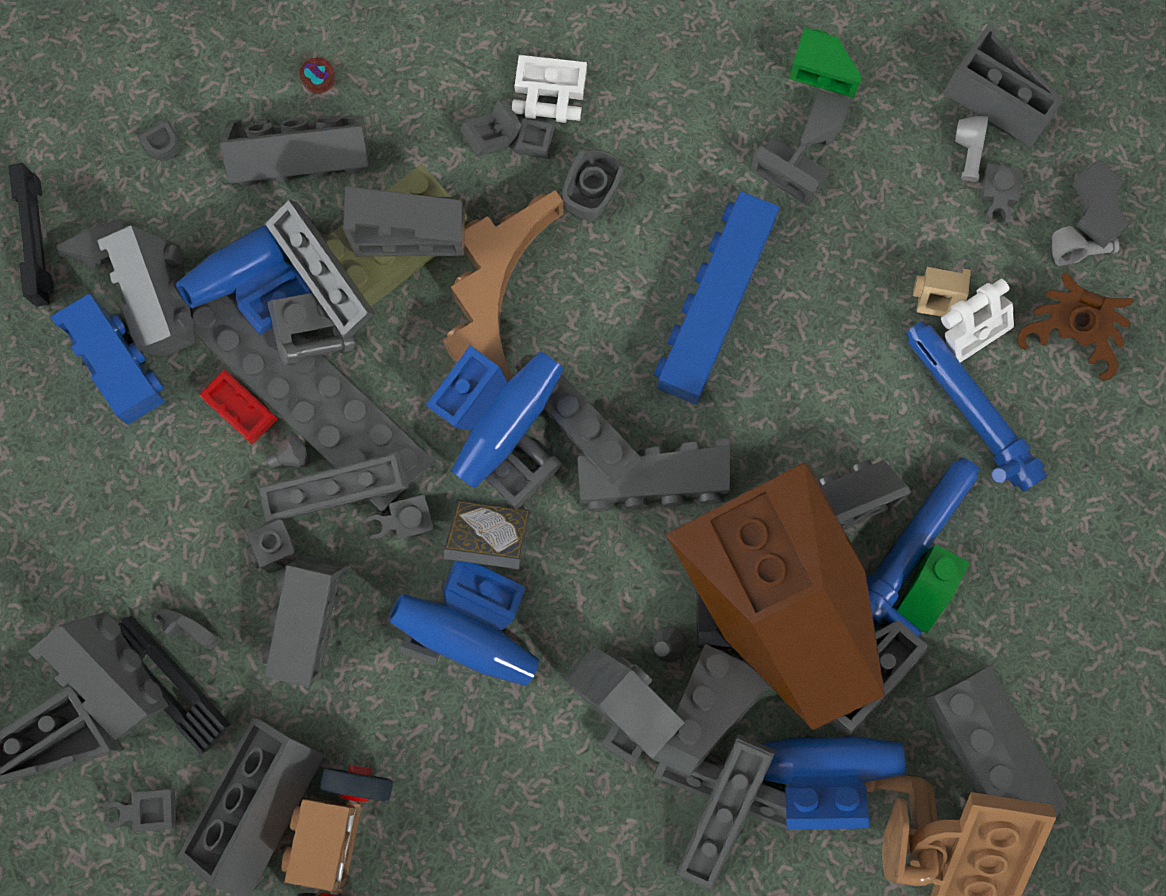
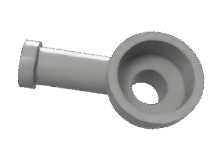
(971, 135)
(1069, 239)

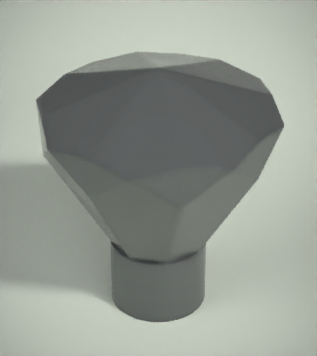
(290, 453)
(669, 644)

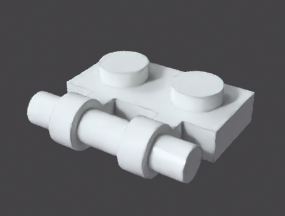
(549, 78)
(973, 332)

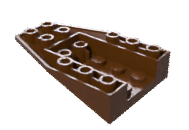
(788, 594)

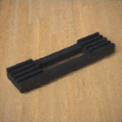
(34, 278)
(204, 722)

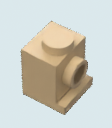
(940, 290)

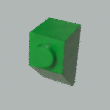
(825, 64)
(932, 587)

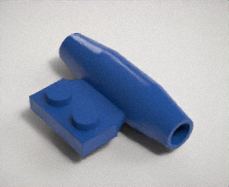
(253, 270)
(494, 409)
(470, 623)
(829, 778)

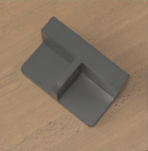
(789, 170)

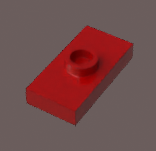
(238, 407)

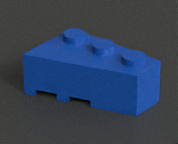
(110, 358)

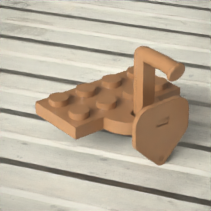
(979, 855)

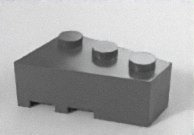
(1001, 87)
(402, 224)
(148, 276)
(302, 619)
(898, 653)
(104, 672)
(625, 699)
(52, 738)

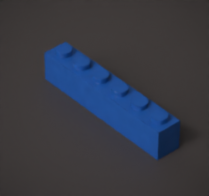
(717, 297)

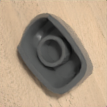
(591, 183)

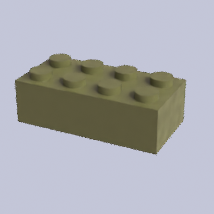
(382, 274)

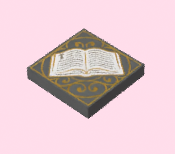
(487, 534)

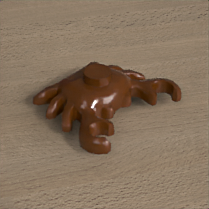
(1082, 317)

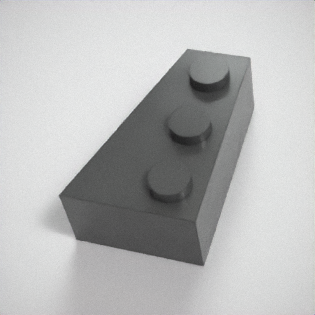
(711, 704)

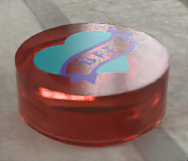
(317, 75)

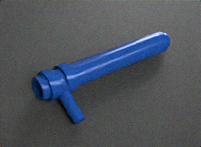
(1010, 452)
(916, 541)

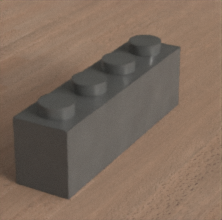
(294, 148)
(661, 476)

